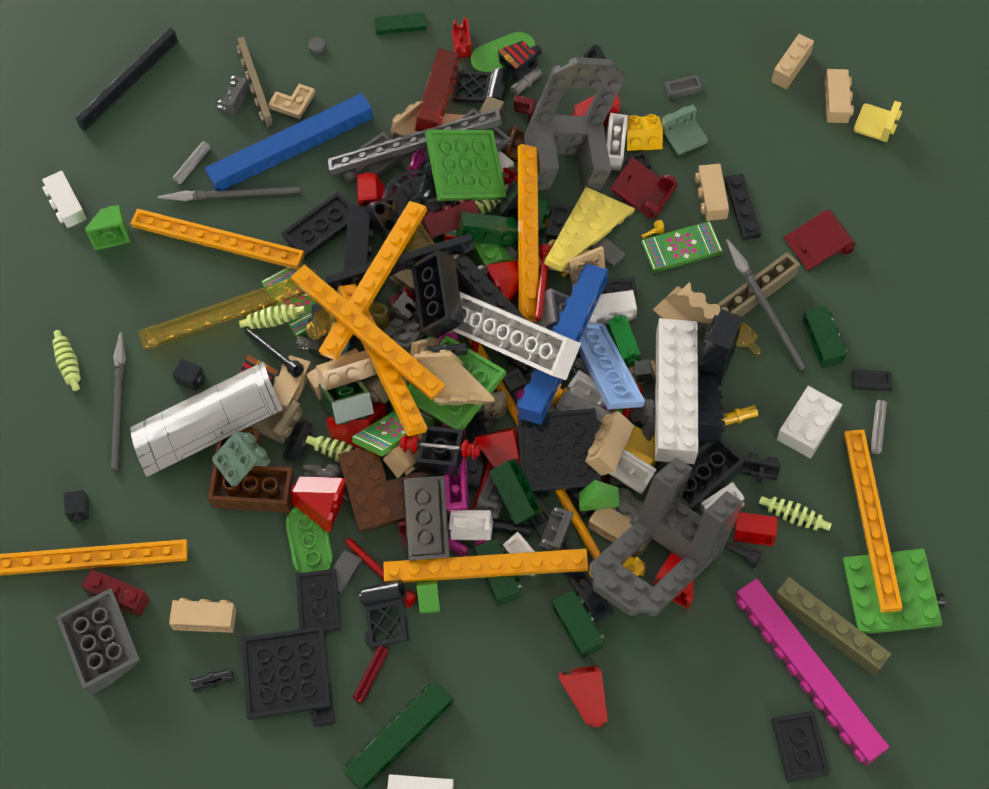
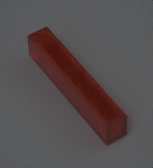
(437, 88)

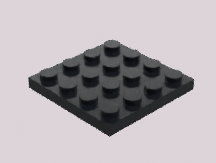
(557, 450)
(285, 673)

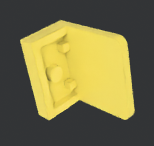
(877, 121)

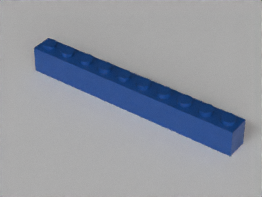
(289, 143)
(571, 324)

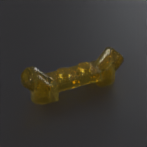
(324, 321)

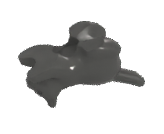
(646, 416)
(329, 471)

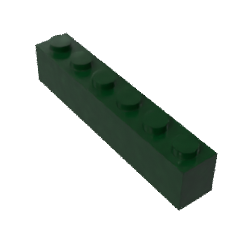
(398, 736)

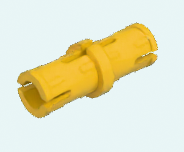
(739, 415)

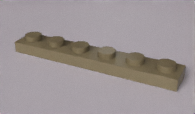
(255, 88)

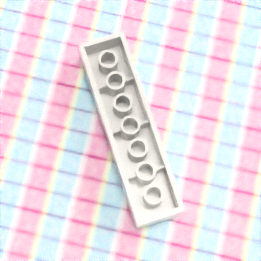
(517, 337)
(676, 391)

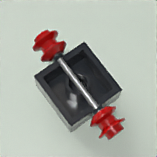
(441, 450)

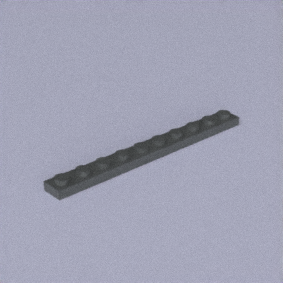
(408, 143)

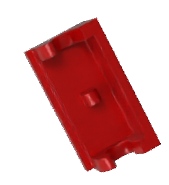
(461, 39)
(755, 529)

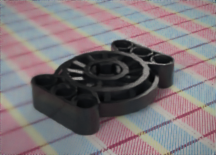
(399, 193)

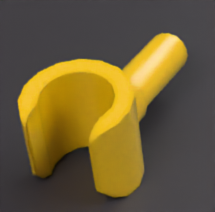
(658, 229)

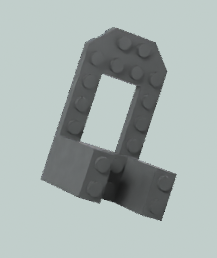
(575, 134)
(675, 527)

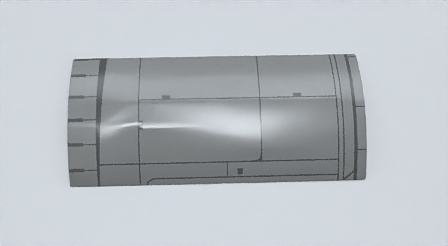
(204, 419)

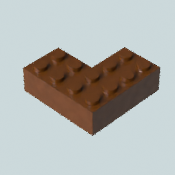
(259, 490)
(372, 497)

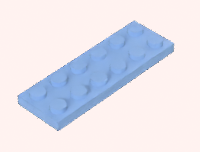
(608, 369)

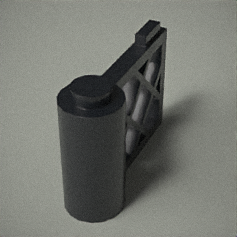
(494, 86)
(381, 597)

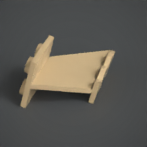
(406, 122)
(593, 257)
(686, 305)
(459, 383)

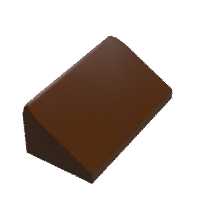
(511, 148)

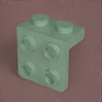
(683, 130)
(239, 456)

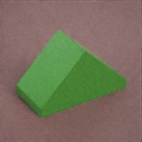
(598, 496)
(428, 596)

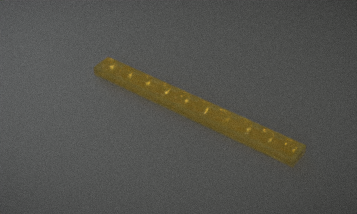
(219, 313)

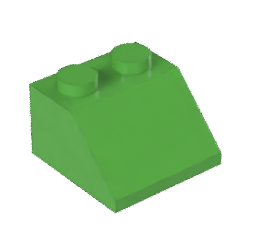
(108, 228)
(490, 253)

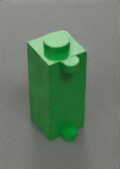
(624, 339)

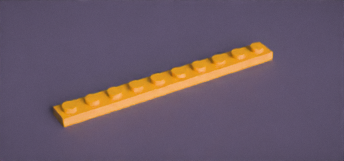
(528, 230)
(217, 239)
(375, 276)
(368, 332)
(392, 381)
(873, 522)
(93, 557)
(486, 566)

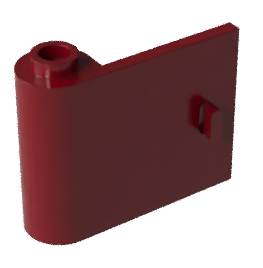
(644, 189)
(820, 239)

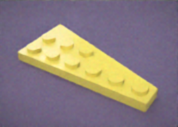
(588, 223)

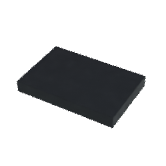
(318, 600)
(800, 746)

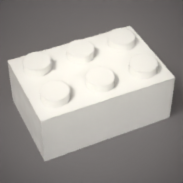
(809, 422)

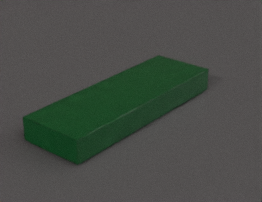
(400, 23)

